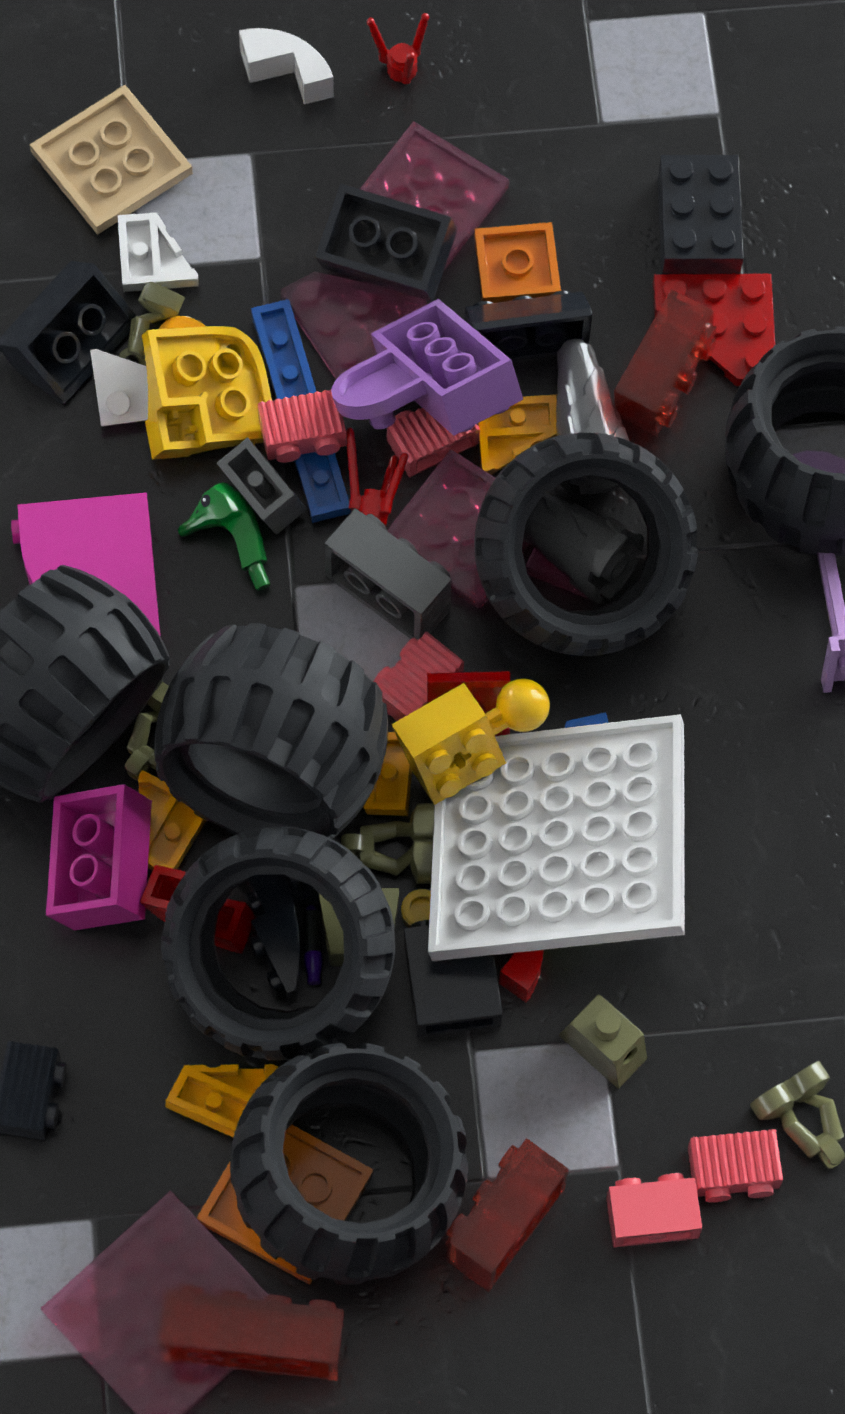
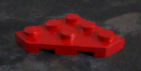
(741, 315)

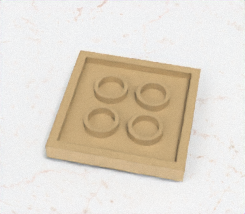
(111, 159)

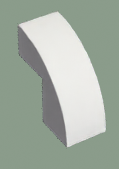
(277, 53)

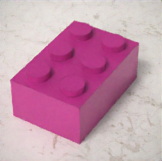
(98, 857)

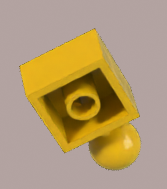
(455, 741)

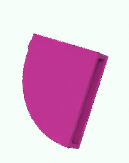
(94, 535)

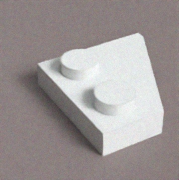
(151, 254)
(119, 389)

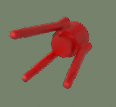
(401, 58)
(374, 501)

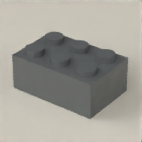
(388, 575)

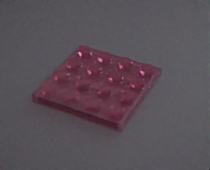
(118, 1301)

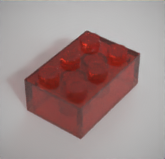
(665, 363)
(505, 1213)

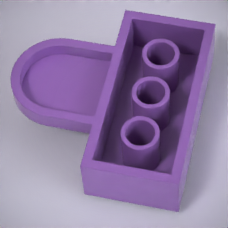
(431, 361)

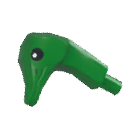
(229, 509)

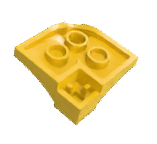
(202, 389)

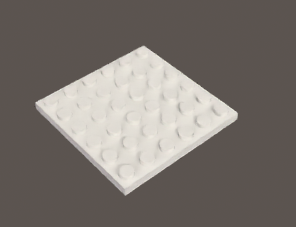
(564, 843)

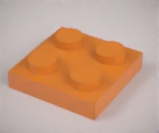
(516, 261)

